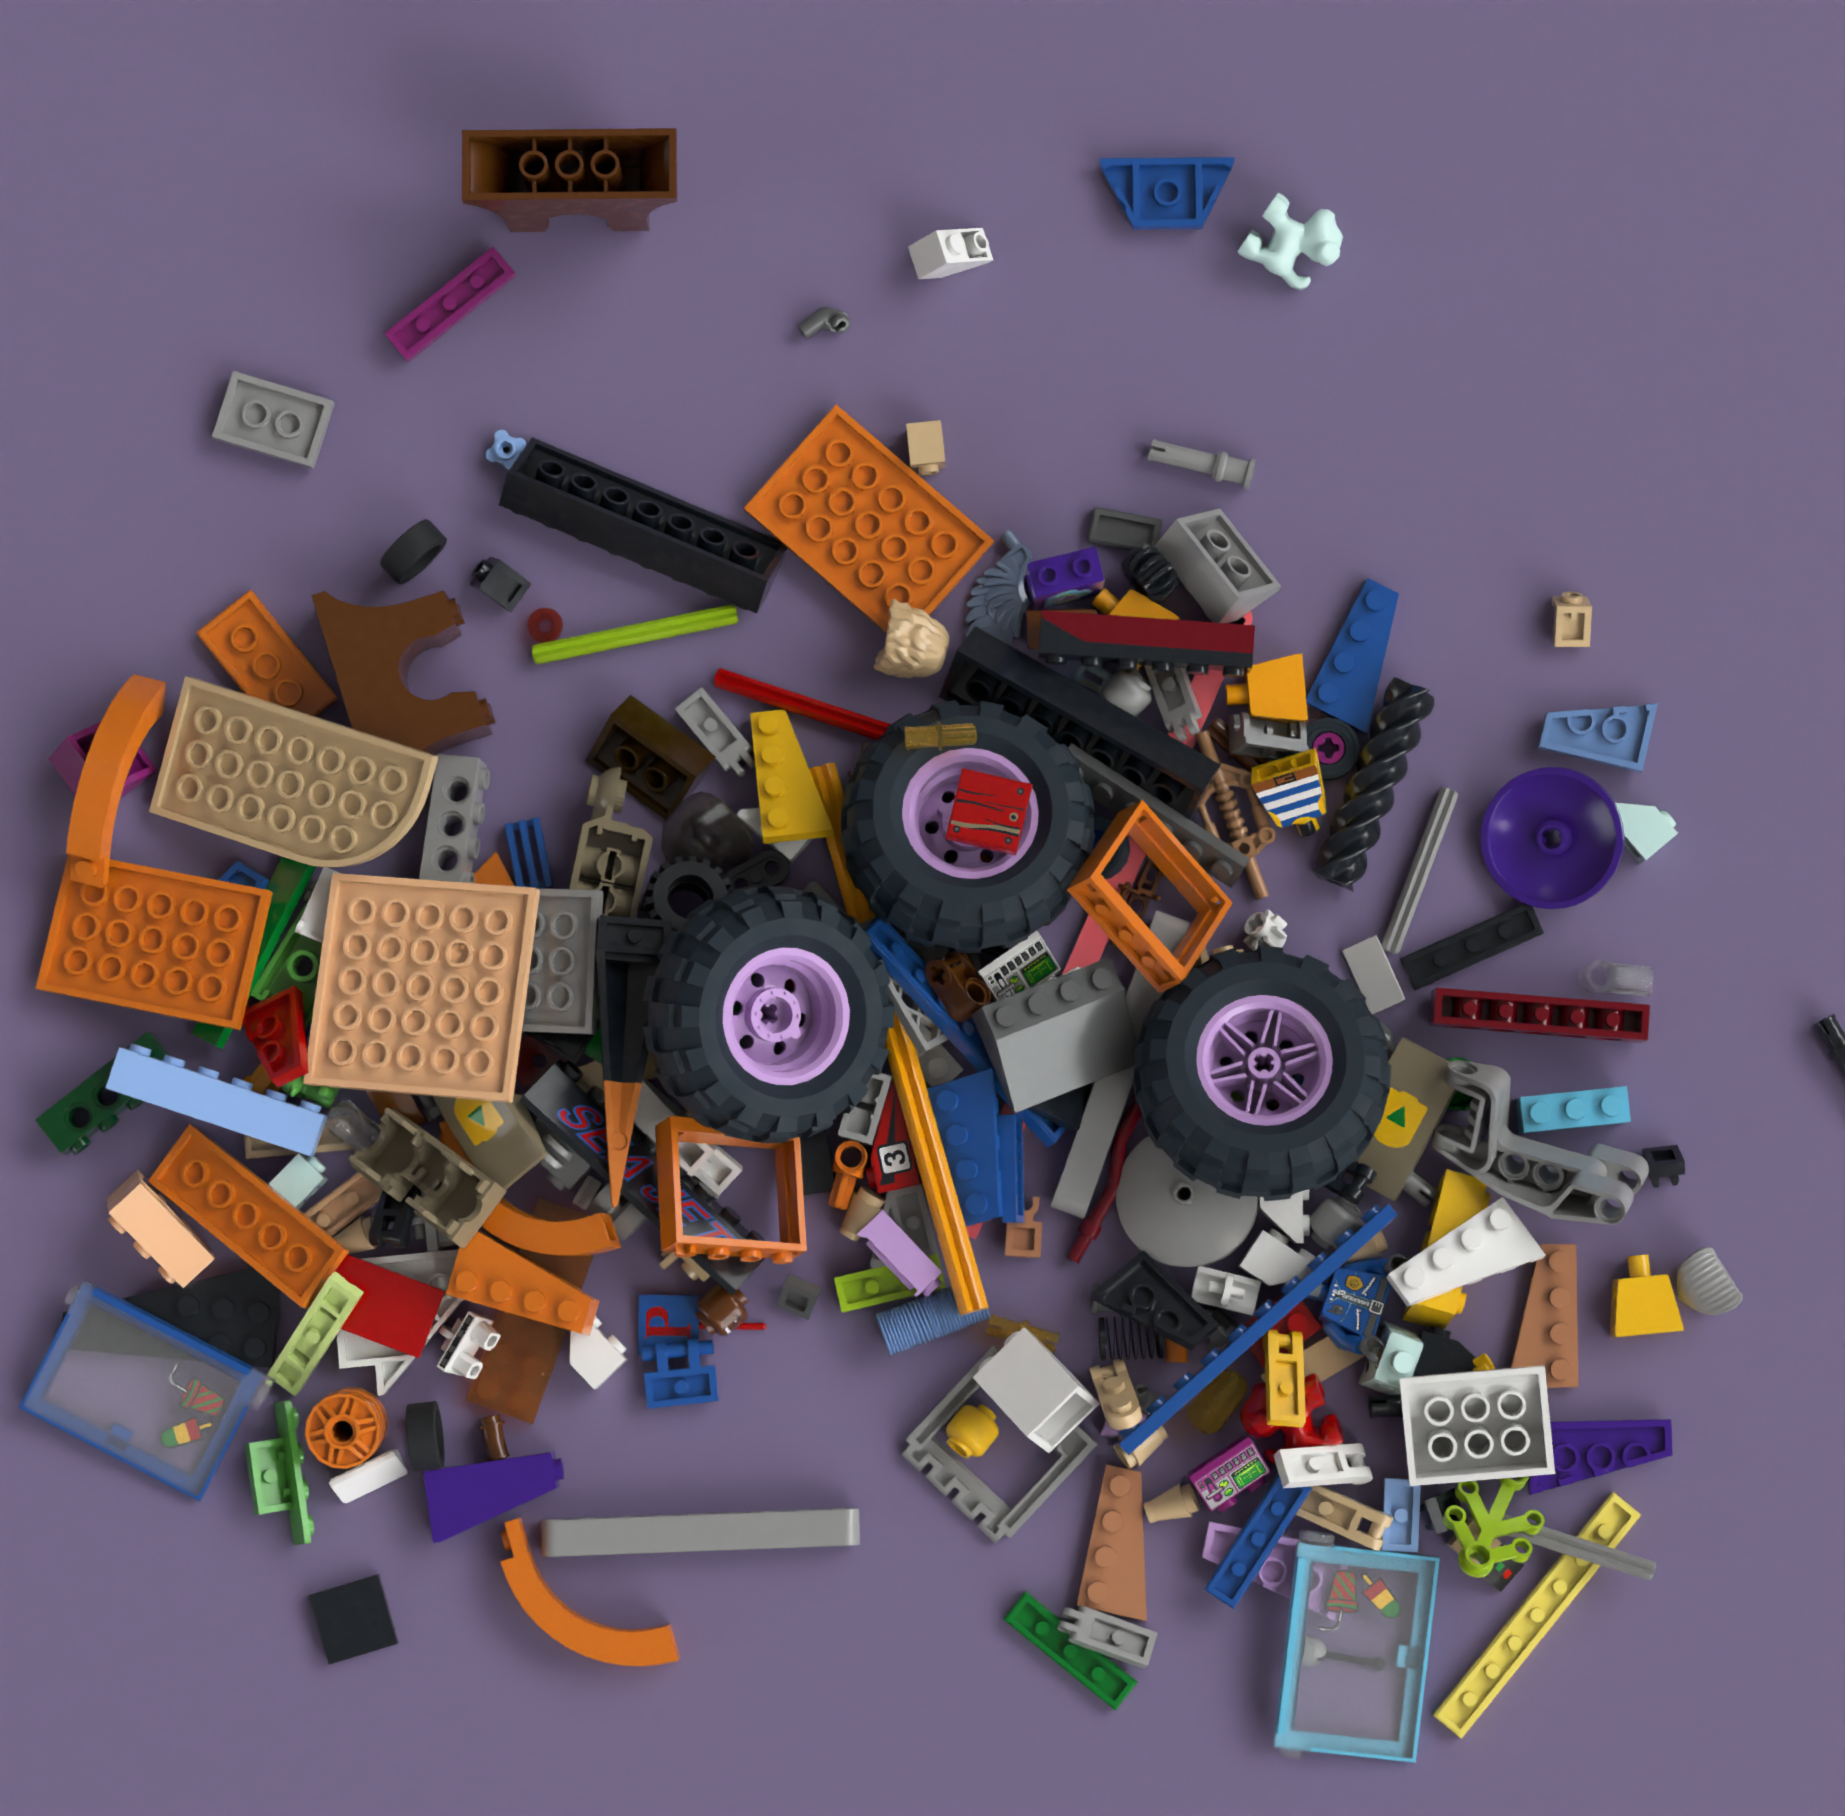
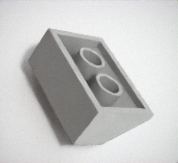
(1217, 565)

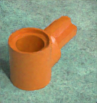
(846, 1176)

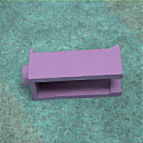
(901, 1254)

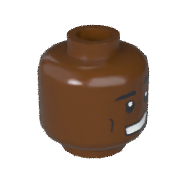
(721, 1311)

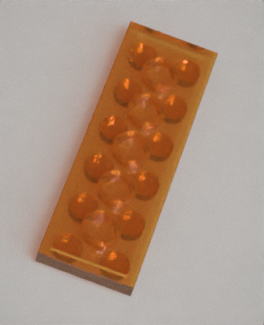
(527, 1351)

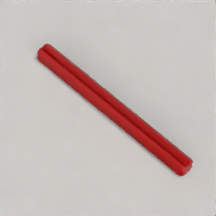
(799, 704)

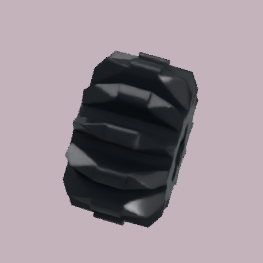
(1150, 573)

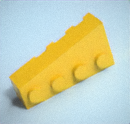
(1454, 1204)

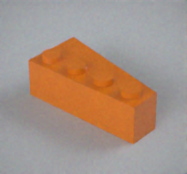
(507, 1281)

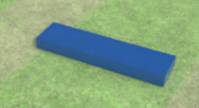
(1255, 1542)

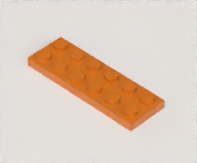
(248, 1216)

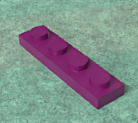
(450, 304)

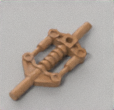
(1247, 845)

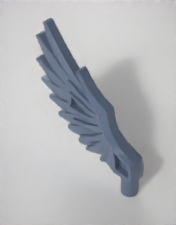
(1001, 594)

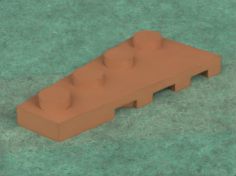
(1550, 1318)

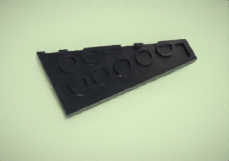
(227, 1311)

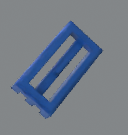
(522, 826)

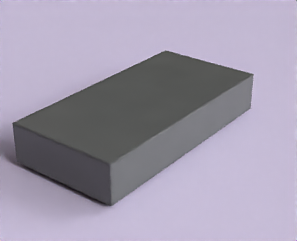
(1123, 529)

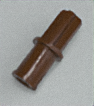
(1220, 734)

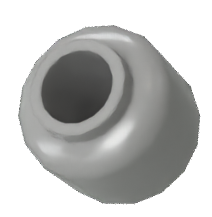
(1128, 691)
(1332, 1219)

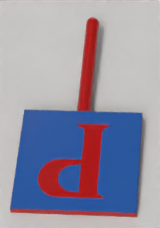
(672, 1319)

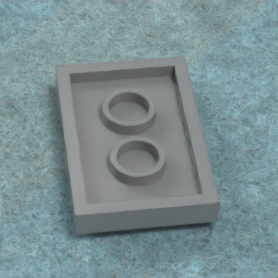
(273, 420)

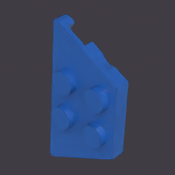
(1166, 190)

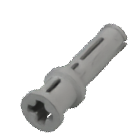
(1219, 466)

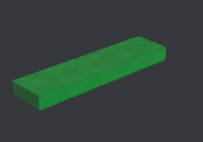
(1085, 1665)

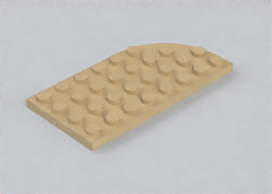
(287, 779)

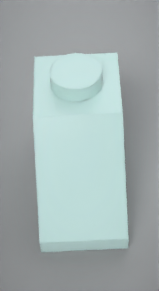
(1645, 829)

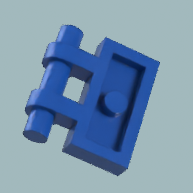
(680, 1385)

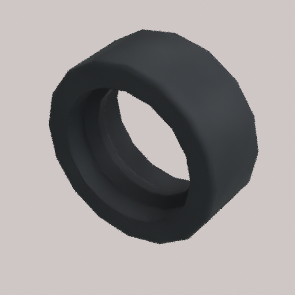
(413, 551)
(425, 1436)

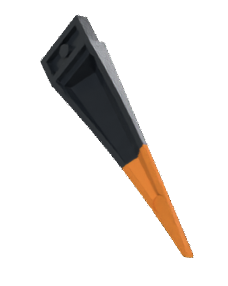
(623, 962)

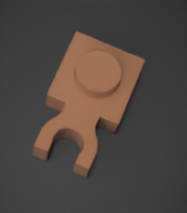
(1024, 1239)

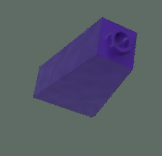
(479, 1491)

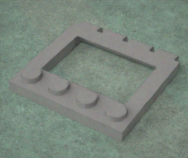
(974, 1494)

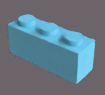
(1572, 1110)

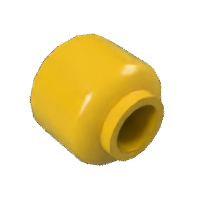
(972, 1431)

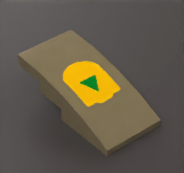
(1410, 1116)
(495, 1136)

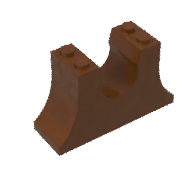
(570, 172)
(372, 660)

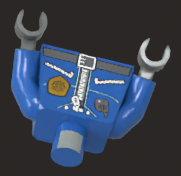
(1355, 1303)

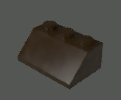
(653, 756)

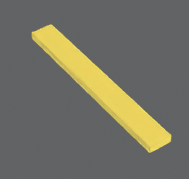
(1532, 1620)

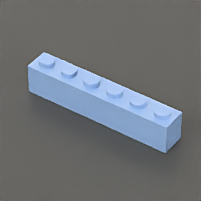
(217, 1101)

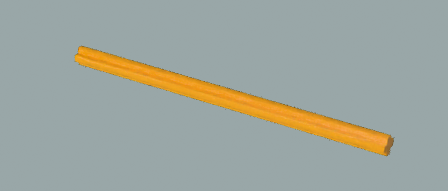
(911, 1089)

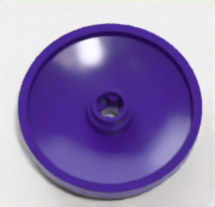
(1519, 845)

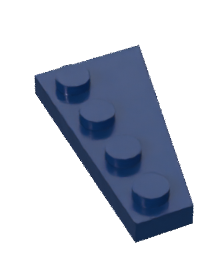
(968, 1130)

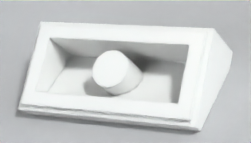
(1373, 974)
(369, 1476)

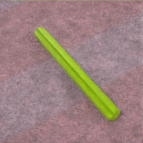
(634, 634)

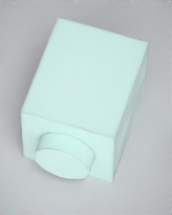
(300, 1179)

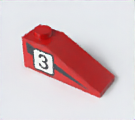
(892, 1151)

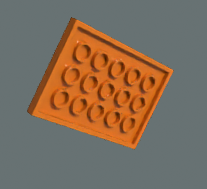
(867, 521)
(157, 943)

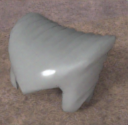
(1706, 1284)

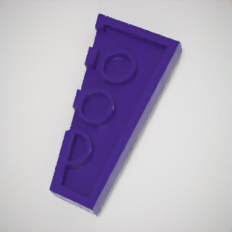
(1602, 1447)

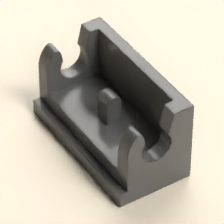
(1265, 738)

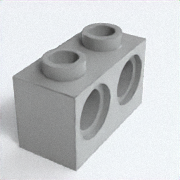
(864, 1118)

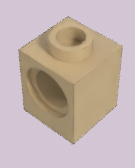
(925, 447)

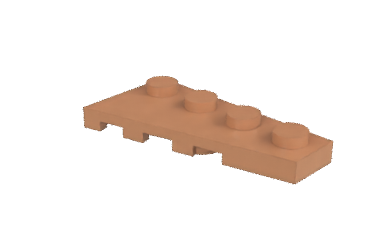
(1115, 1555)

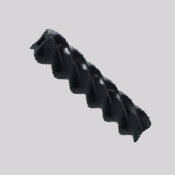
(1370, 790)

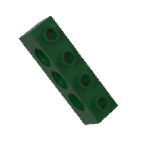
(59, 1119)

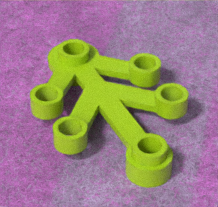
(1490, 1527)

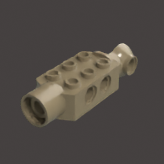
(610, 852)

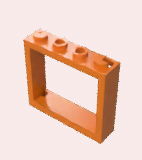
(1123, 924)
(789, 1196)

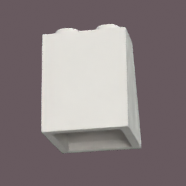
(1035, 1390)

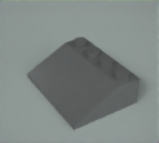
(1059, 1035)

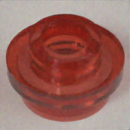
(545, 614)

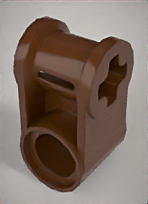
(960, 986)

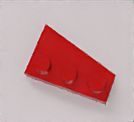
(279, 1035)

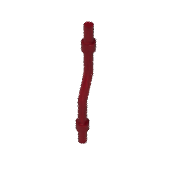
(1090, 1227)

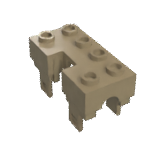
(456, 1191)

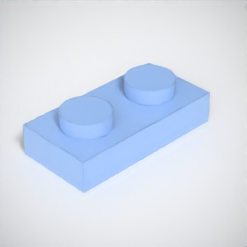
(1403, 1505)

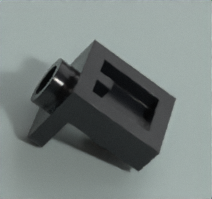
(499, 582)

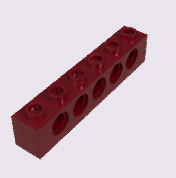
(1539, 1015)

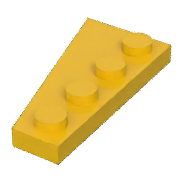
(786, 788)

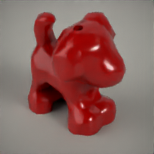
(1254, 1420)

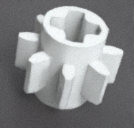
(1265, 930)

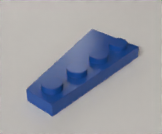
(1353, 667)

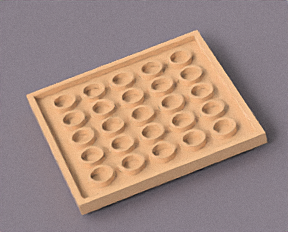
(422, 987)

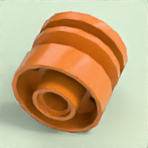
(328, 1439)

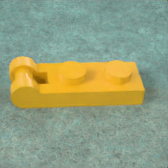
(1284, 1379)

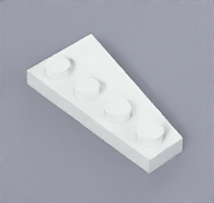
(1475, 1250)

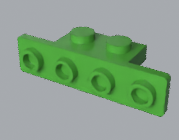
(277, 1474)

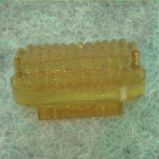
(1217, 1402)

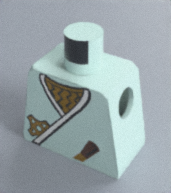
(1395, 1360)

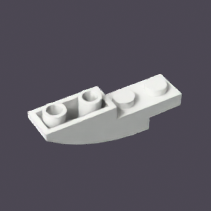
(703, 1160)

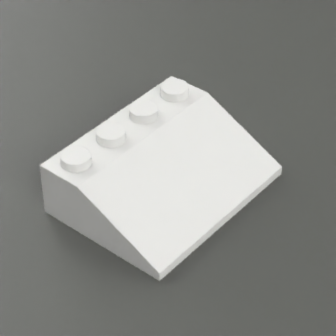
(1477, 1425)

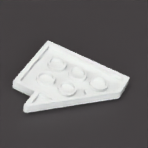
(428, 1267)

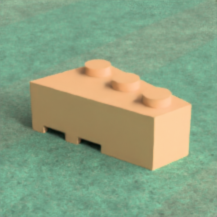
(158, 1230)

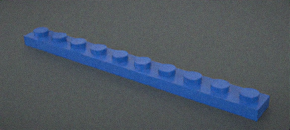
(1267, 1316)

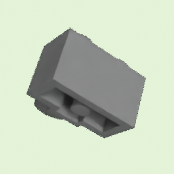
(562, 1162)

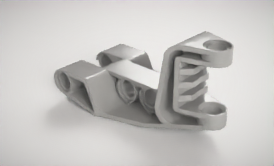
(1568, 1191)

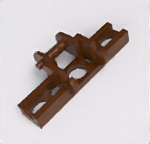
(1137, 890)

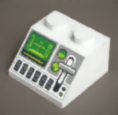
(1020, 968)

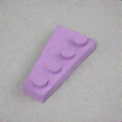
(1276, 1571)

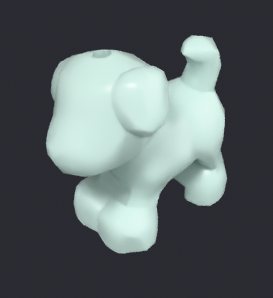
(1316, 238)

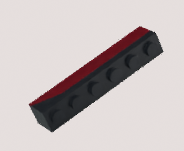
(1146, 642)

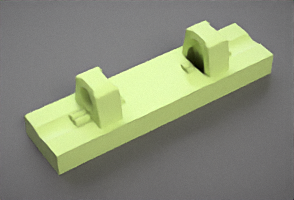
(315, 1333)

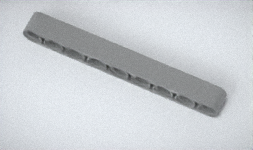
(1110, 1093)
(700, 1532)

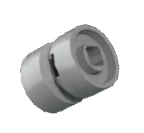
(624, 1215)

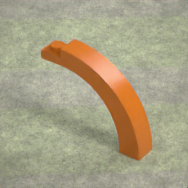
(104, 774)
(564, 1238)
(568, 1627)

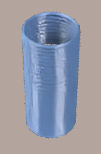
(923, 1319)

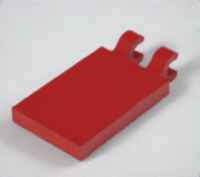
(392, 1308)

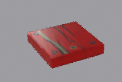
(989, 811)

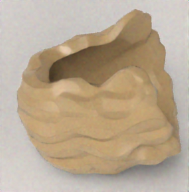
(913, 643)

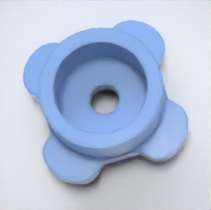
(501, 441)

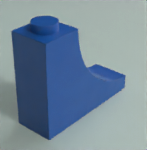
(1012, 1167)

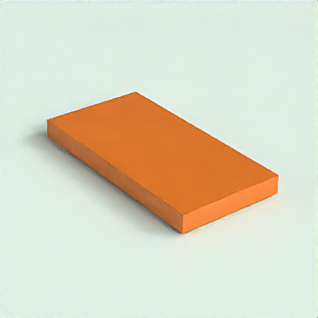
(265, 658)

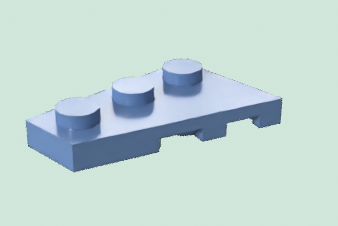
(1603, 736)

